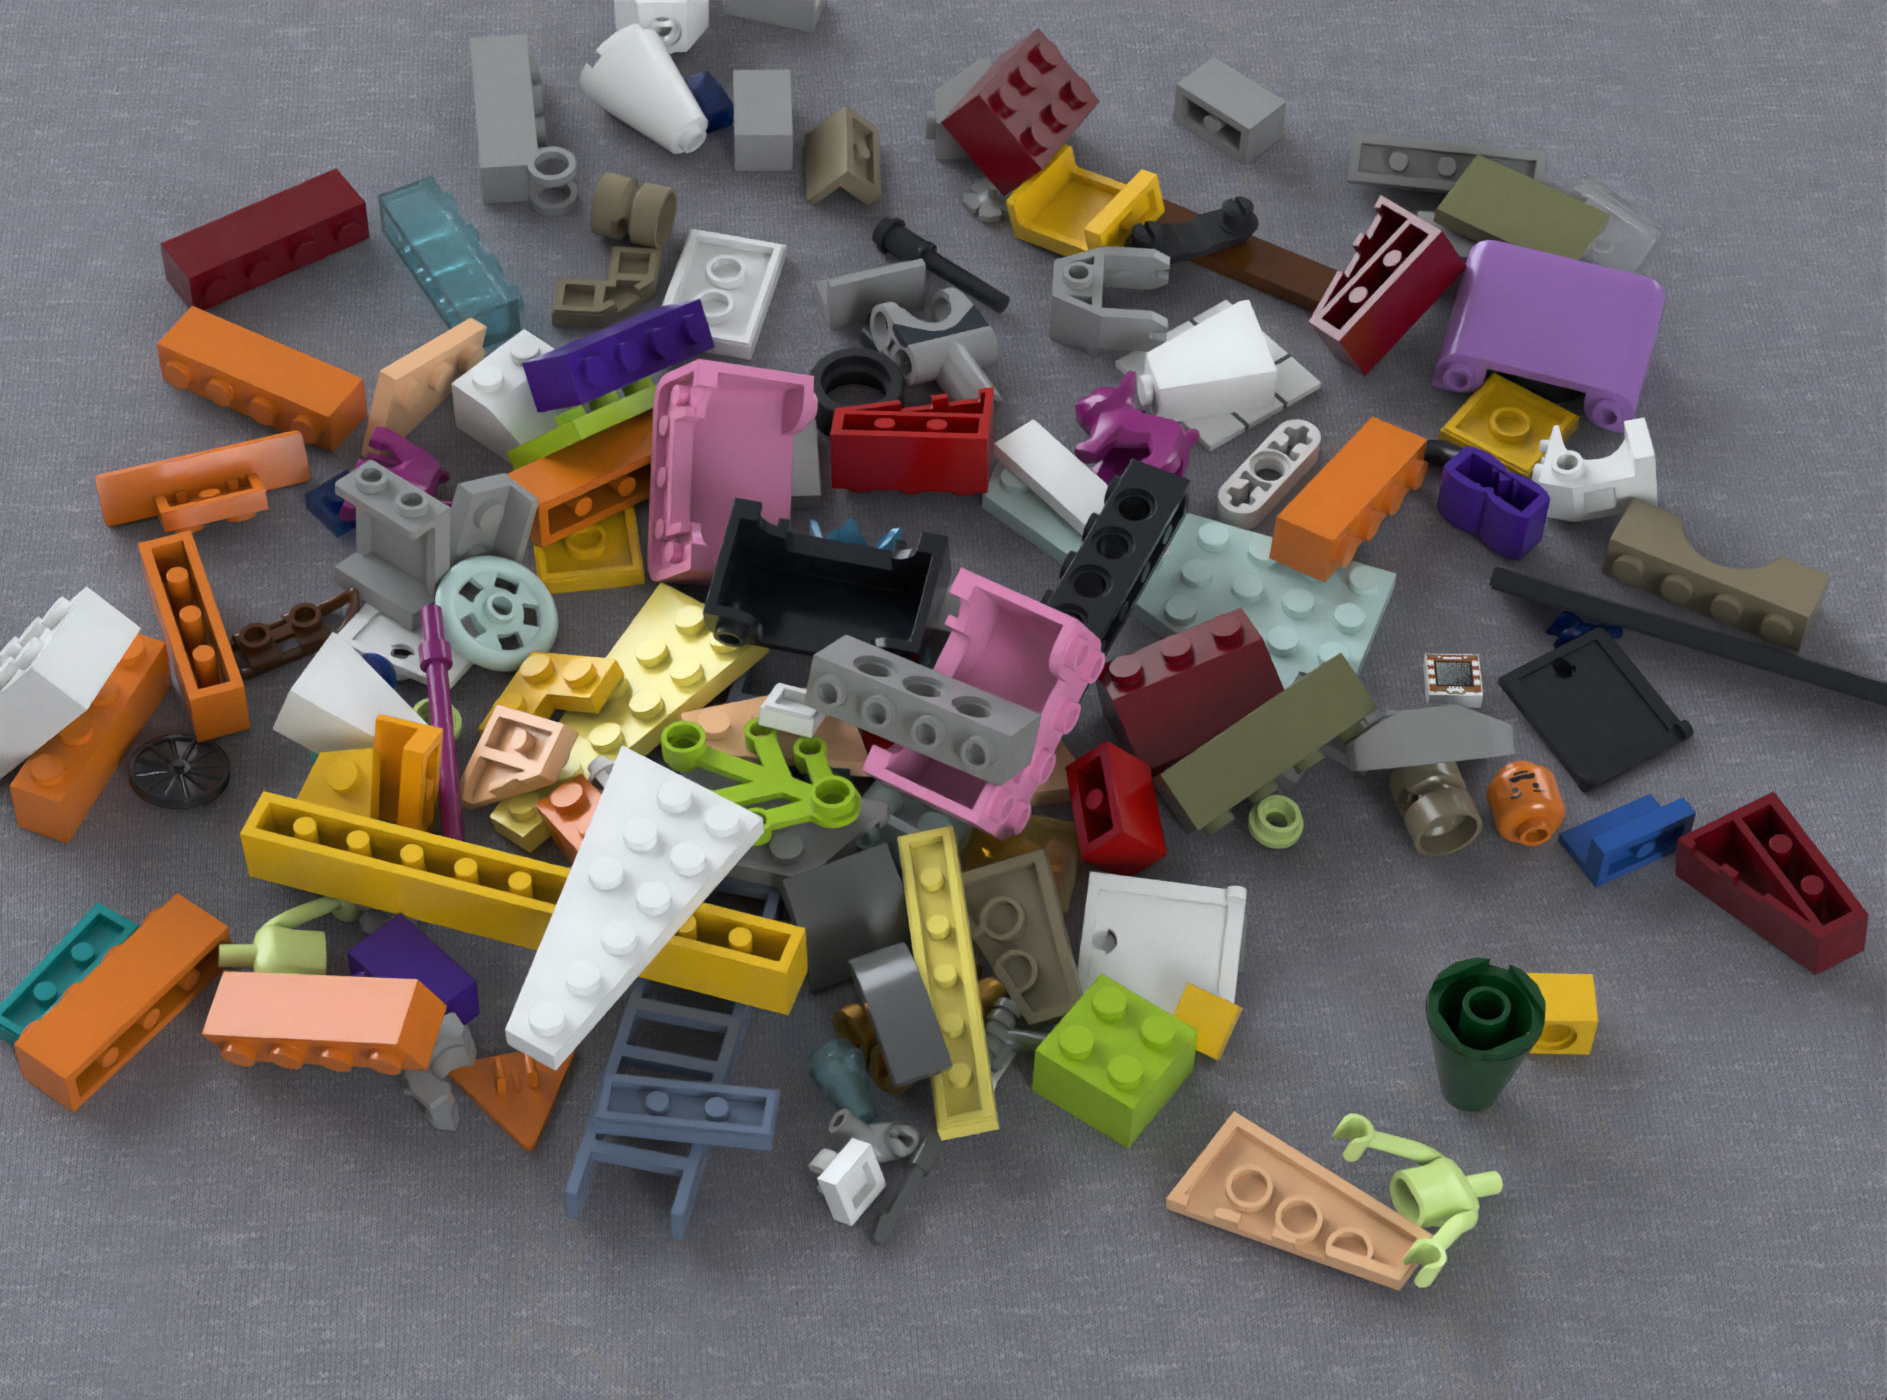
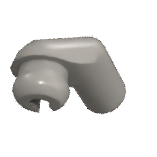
(888, 1139)

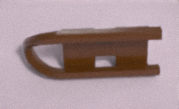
(302, 622)

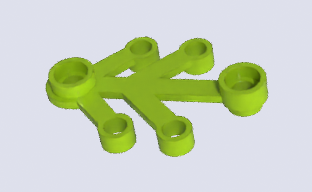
(827, 802)

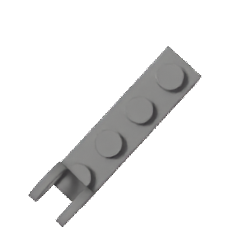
(508, 129)

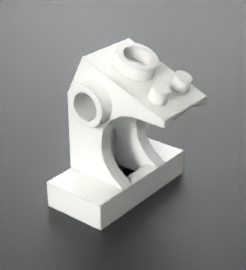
(1598, 485)

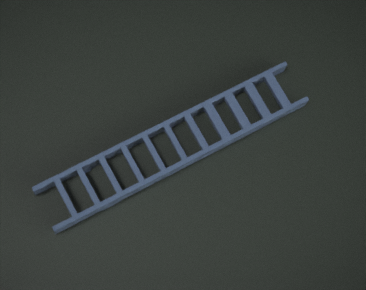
(625, 1053)

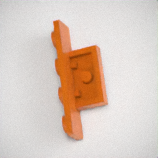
(205, 484)

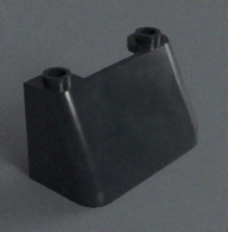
(812, 590)

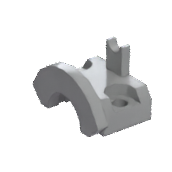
(451, 1051)

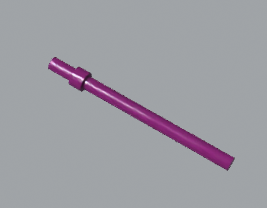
(436, 661)

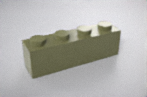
(1265, 745)

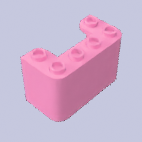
(1018, 654)

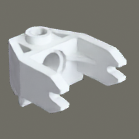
(686, 23)

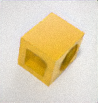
(1569, 1014)

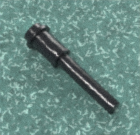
(908, 246)

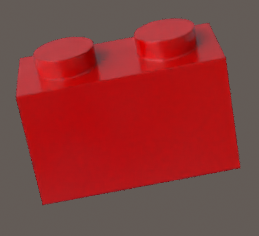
(1115, 810)

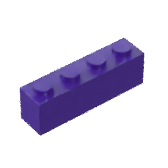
(618, 355)

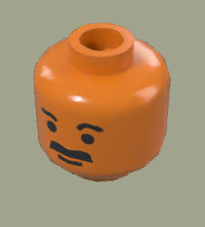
(1525, 802)

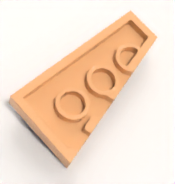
(1288, 1201)

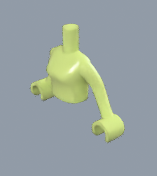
(287, 950)
(1426, 1194)

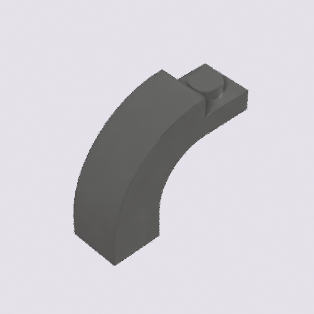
(900, 1014)

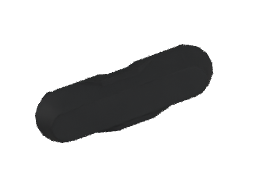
(1201, 234)

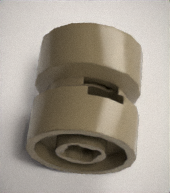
(631, 210)
(1435, 807)

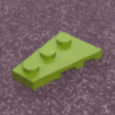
(578, 425)

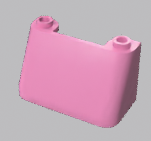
(715, 439)

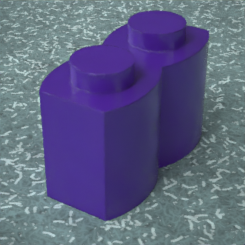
(1494, 503)

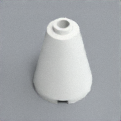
(645, 89)

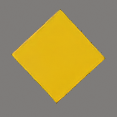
(1210, 1016)

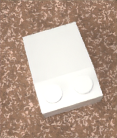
(496, 400)

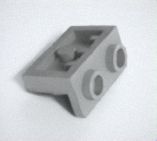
(491, 519)

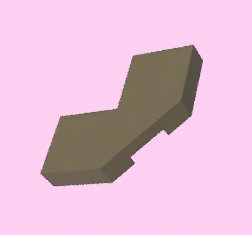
(597, 303)

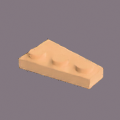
(725, 732)

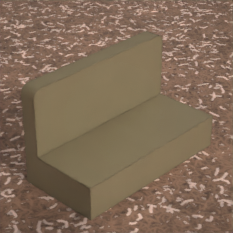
(843, 154)

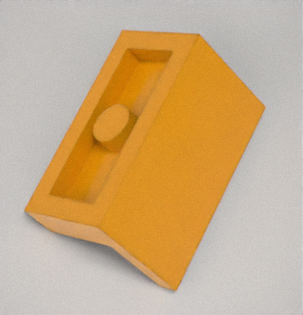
(408, 771)

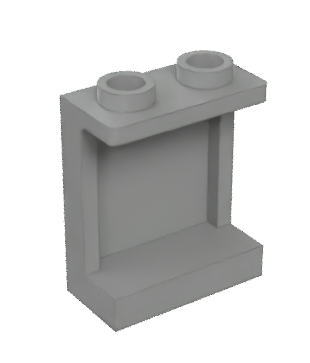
(398, 543)

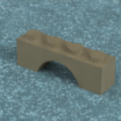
(1767, 601)

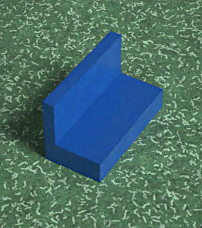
(1627, 837)

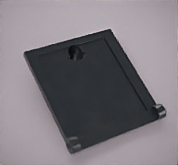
(1601, 715)

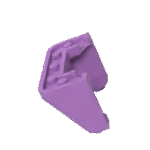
(1553, 325)

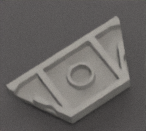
(796, 846)

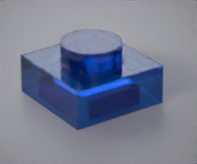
(327, 506)

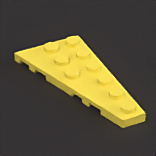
(668, 670)

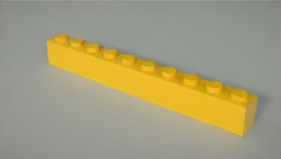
(503, 897)

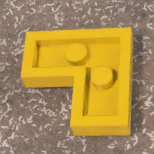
(560, 683)

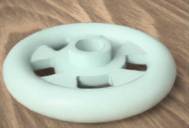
(486, 648)

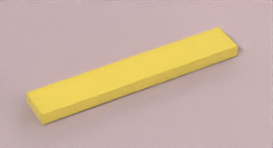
(947, 966)

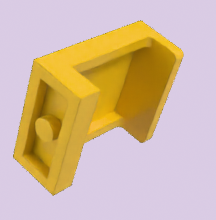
(1079, 209)

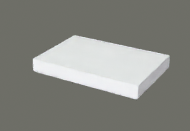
(734, 283)

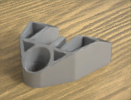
(1428, 736)

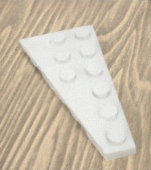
(637, 878)

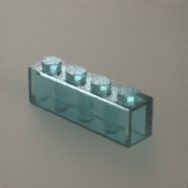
(449, 259)

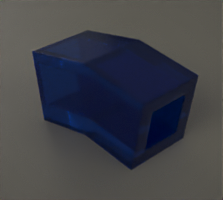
(712, 100)

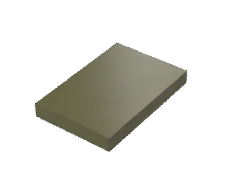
(1520, 211)

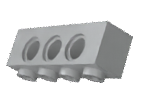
(922, 710)

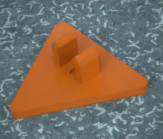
(514, 1092)

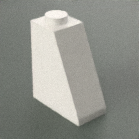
(1211, 368)
(339, 701)

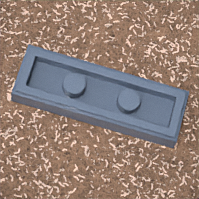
(687, 1111)

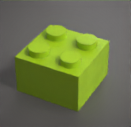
(1114, 1060)

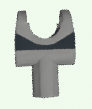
(945, 350)

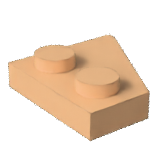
(515, 757)

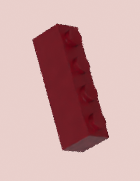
(265, 240)

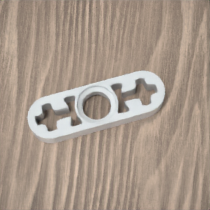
(1269, 455)

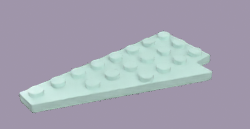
(1226, 569)

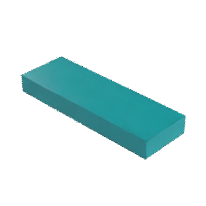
(64, 965)

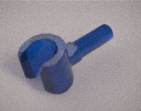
(1570, 626)

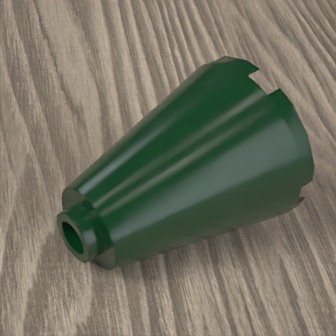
(1481, 1029)

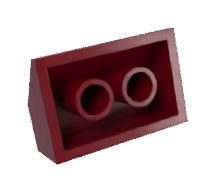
(1187, 688)

